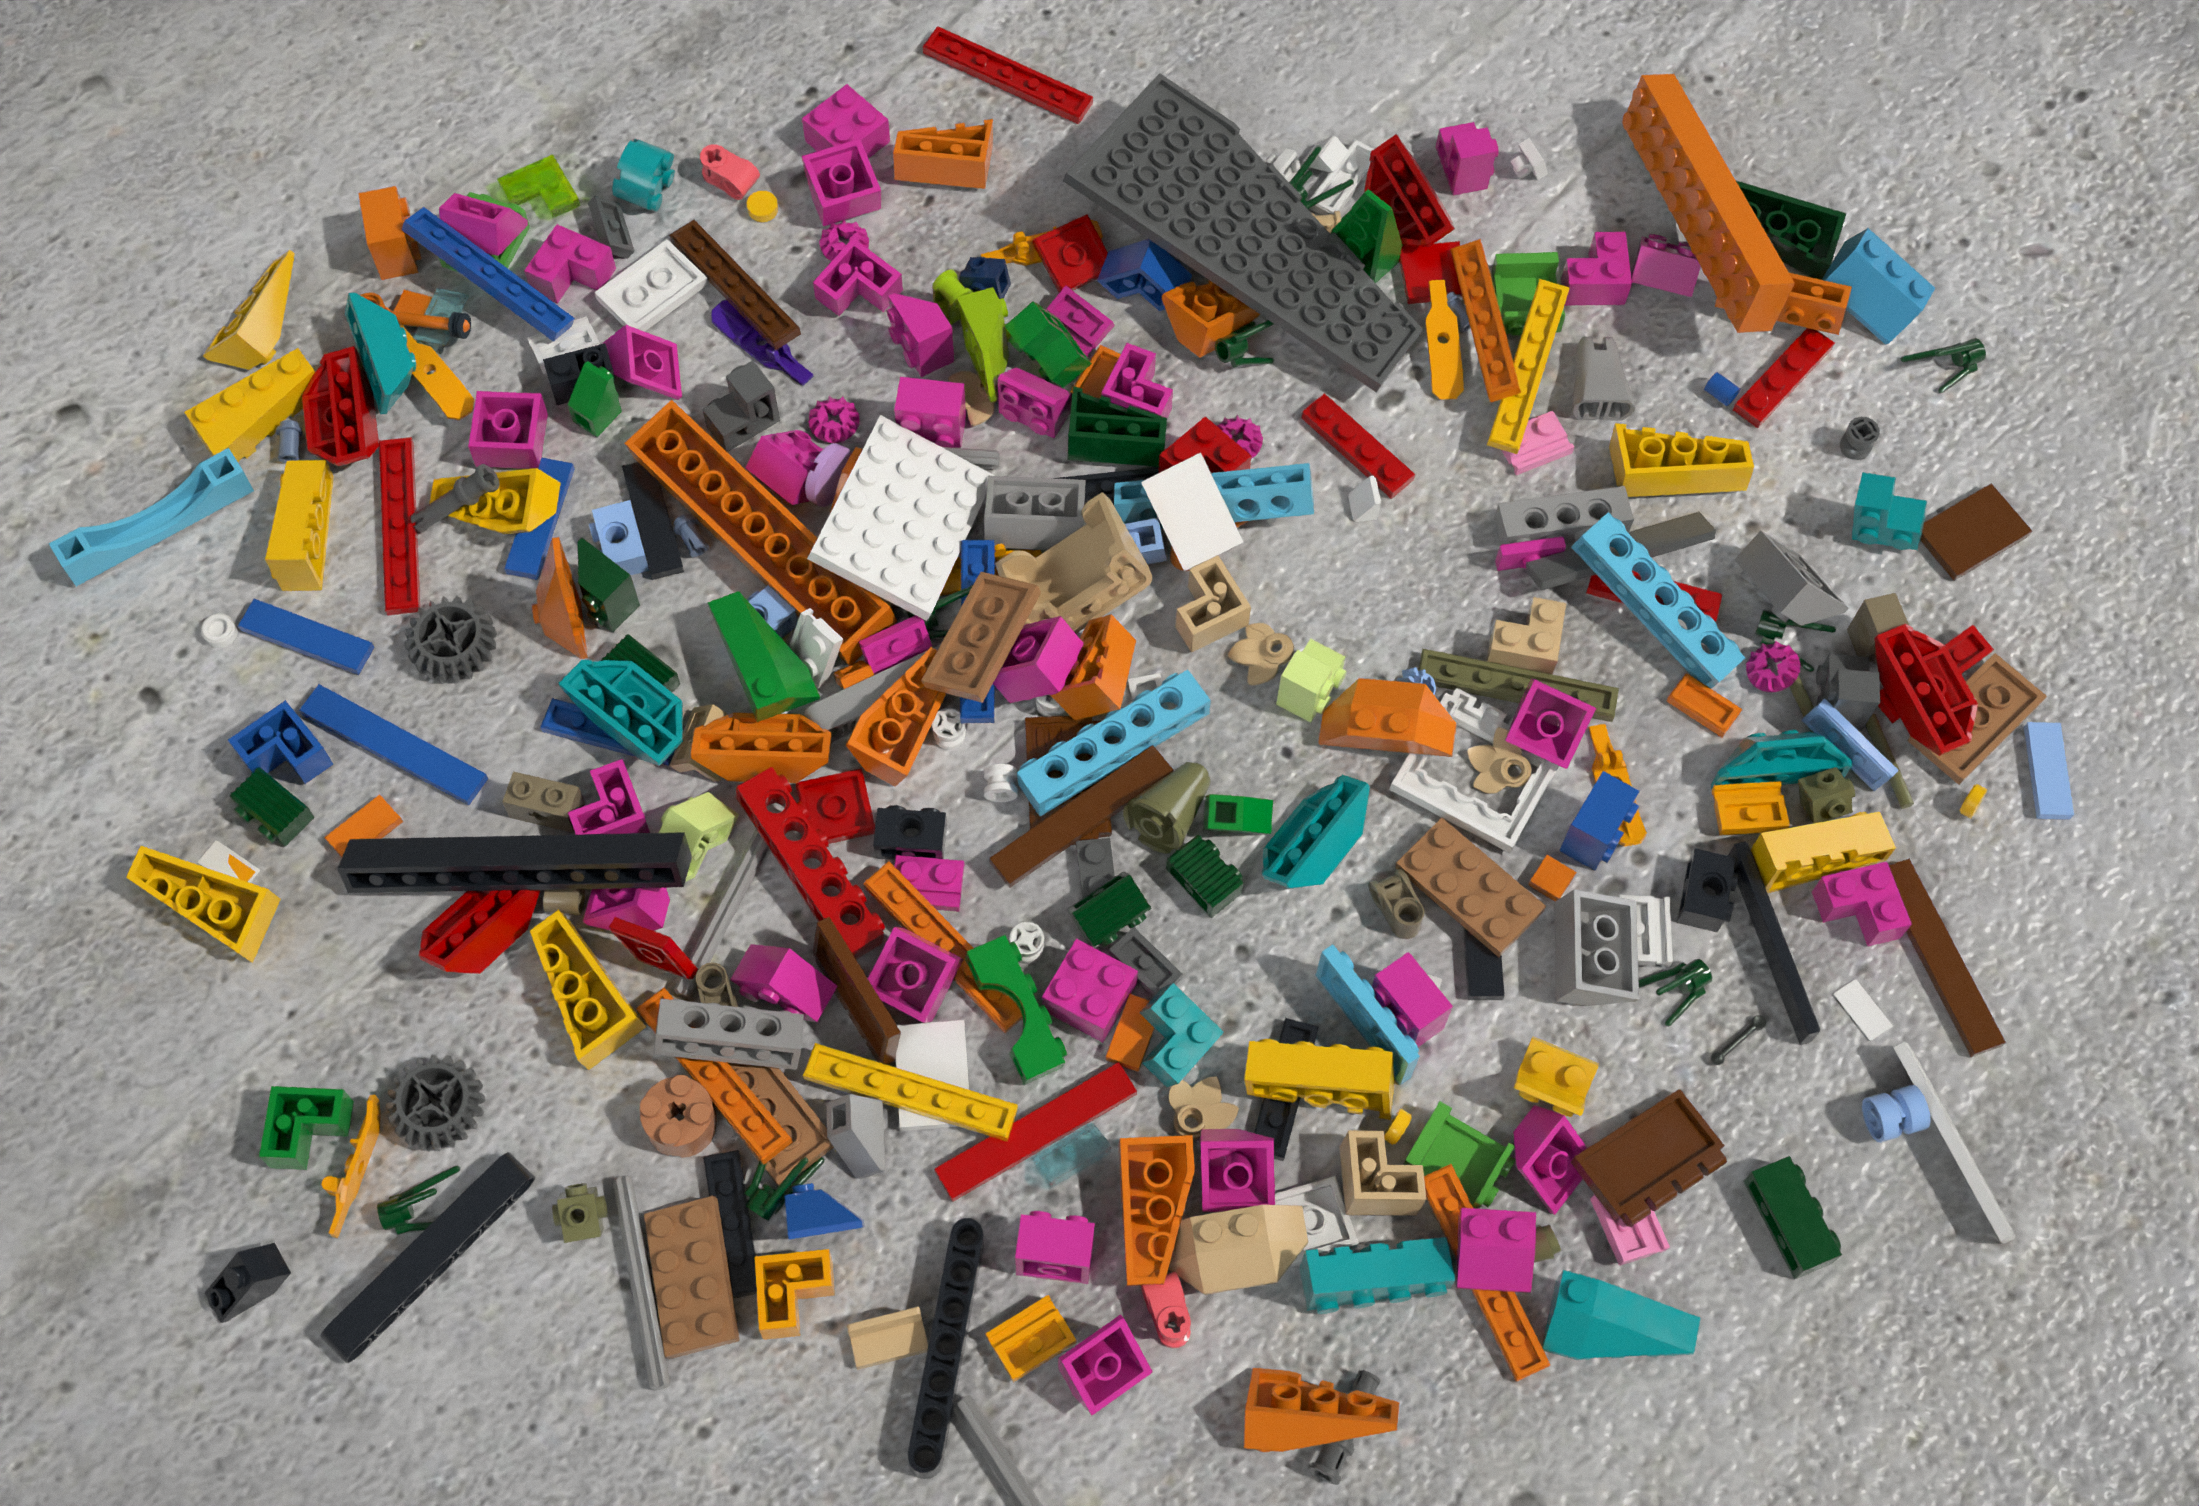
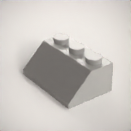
(1032, 511)
(1787, 582)
(1595, 949)

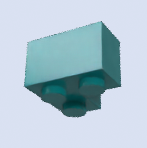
(1885, 517)
(1186, 1034)

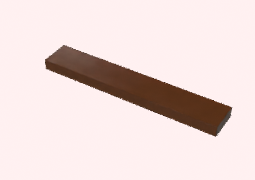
(735, 285)
(1079, 817)
(1945, 965)

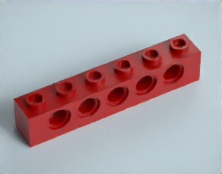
(769, 789)

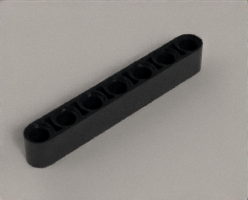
(427, 1258)
(946, 1365)

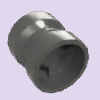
(1859, 438)

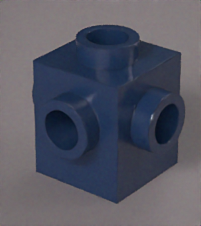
(986, 273)

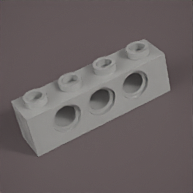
(1545, 512)
(741, 1046)

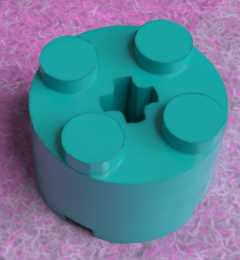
(643, 174)

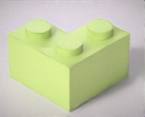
(1309, 680)
(705, 824)

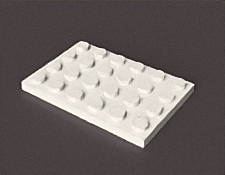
(901, 518)

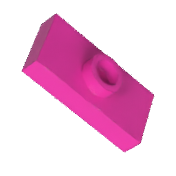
(1517, 554)

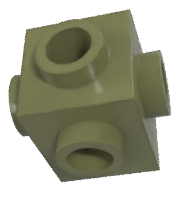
(1826, 795)
(579, 1225)

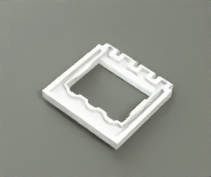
(1468, 812)

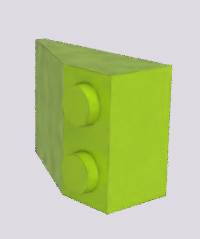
(985, 336)

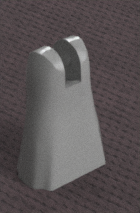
(1601, 382)

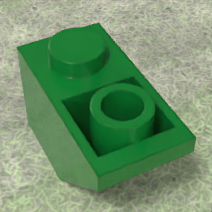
(594, 399)
(1237, 814)

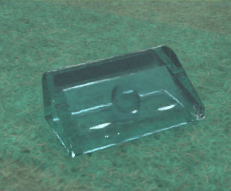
(443, 305)
(1071, 1155)

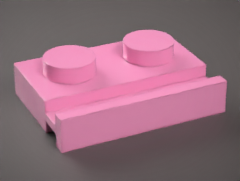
(1542, 443)
(1631, 1242)

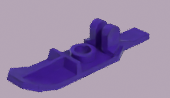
(738, 330)

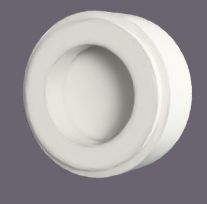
(219, 630)

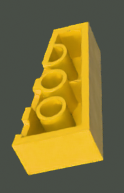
(252, 407)
(1678, 463)
(301, 526)
(1821, 849)
(215, 902)
(588, 998)
(1322, 1075)

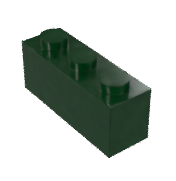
(1793, 1217)

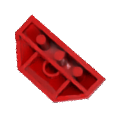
(1404, 187)
(340, 410)
(1926, 688)
(477, 929)

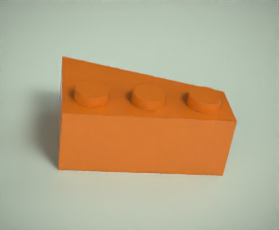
(945, 156)
(1101, 670)

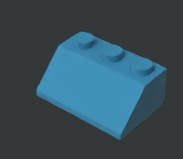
(1884, 286)

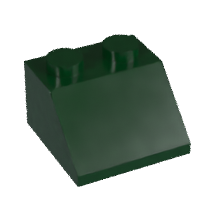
(605, 587)

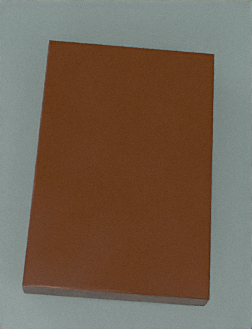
(1973, 531)

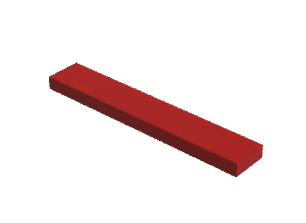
(1008, 75)
(398, 531)
(1036, 1131)

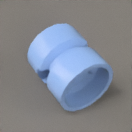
(1898, 1112)

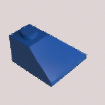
(817, 1213)

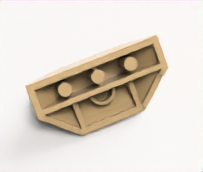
(1238, 1247)

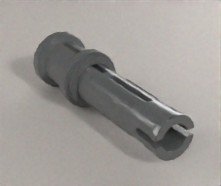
(465, 492)
(1334, 1454)

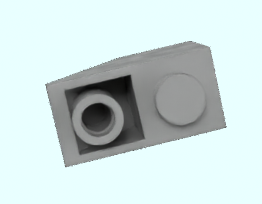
(857, 1133)

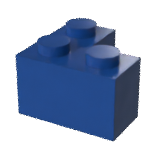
(1142, 270)
(281, 738)
(1595, 828)

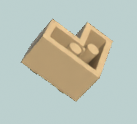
(1217, 606)
(1533, 644)
(1374, 1186)

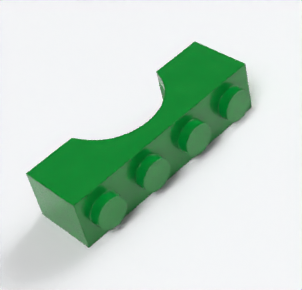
(997, 969)

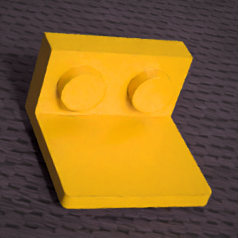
(1555, 1077)

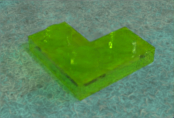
(540, 179)

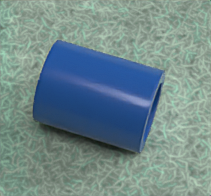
(1722, 389)

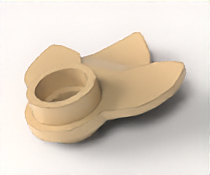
(976, 399)
(1258, 654)
(1494, 762)
(1202, 1104)

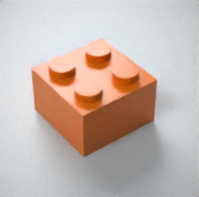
(390, 247)

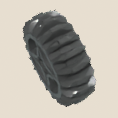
(463, 624)
(424, 1112)

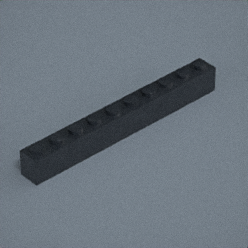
(516, 862)

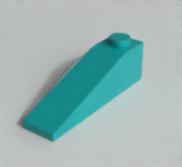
(1604, 1321)

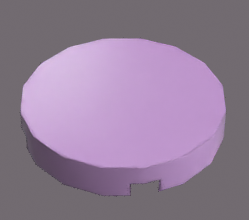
(823, 482)

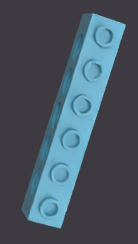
(1247, 493)
(1641, 601)
(1106, 758)

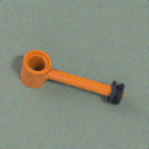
(458, 324)

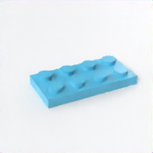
(1371, 1020)

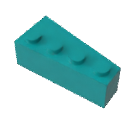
(1376, 1274)

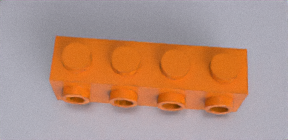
(1814, 304)

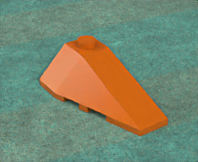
(1204, 315)
(559, 603)
(896, 725)
(1153, 1197)
(1295, 1414)

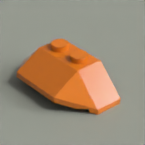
(1389, 718)
(743, 748)

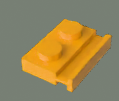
(1750, 808)
(1030, 1338)

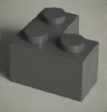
(745, 410)
(1849, 687)

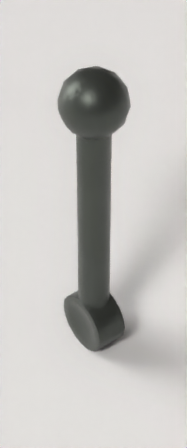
(1757, 1023)

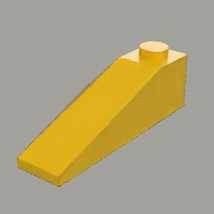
(258, 321)
(517, 506)

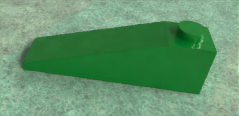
(1371, 235)
(764, 663)

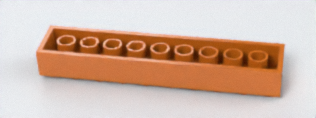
(1707, 204)
(754, 526)

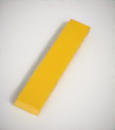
(1529, 365)
(911, 1092)

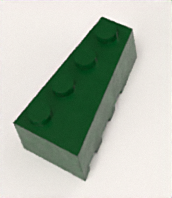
(1799, 230)

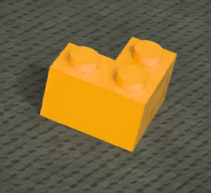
(784, 1280)

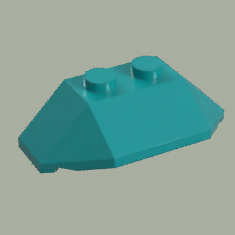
(381, 349)
(628, 706)
(1781, 759)
(1317, 834)

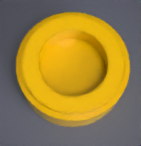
(762, 206)
(1973, 800)
(1397, 1126)

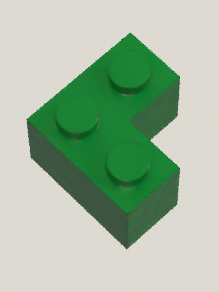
(1049, 342)
(297, 1115)

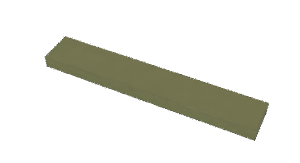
(1511, 682)

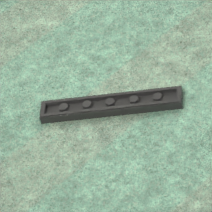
(1657, 539)

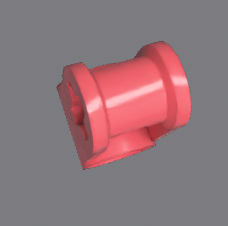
(728, 171)
(1168, 1305)

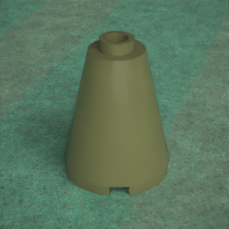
(1168, 807)

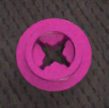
(830, 238)
(832, 431)
(1251, 433)
(1765, 679)

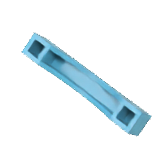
(100, 547)

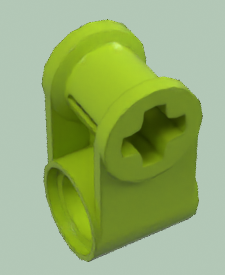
(945, 293)

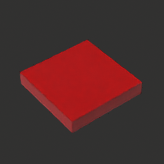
(1072, 253)
(1427, 264)
(838, 805)
(653, 948)

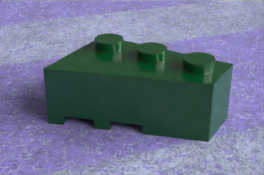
(1113, 433)

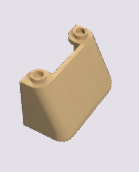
(1085, 571)

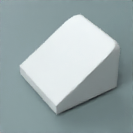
(1331, 154)
(1365, 500)

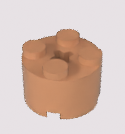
(674, 1097)

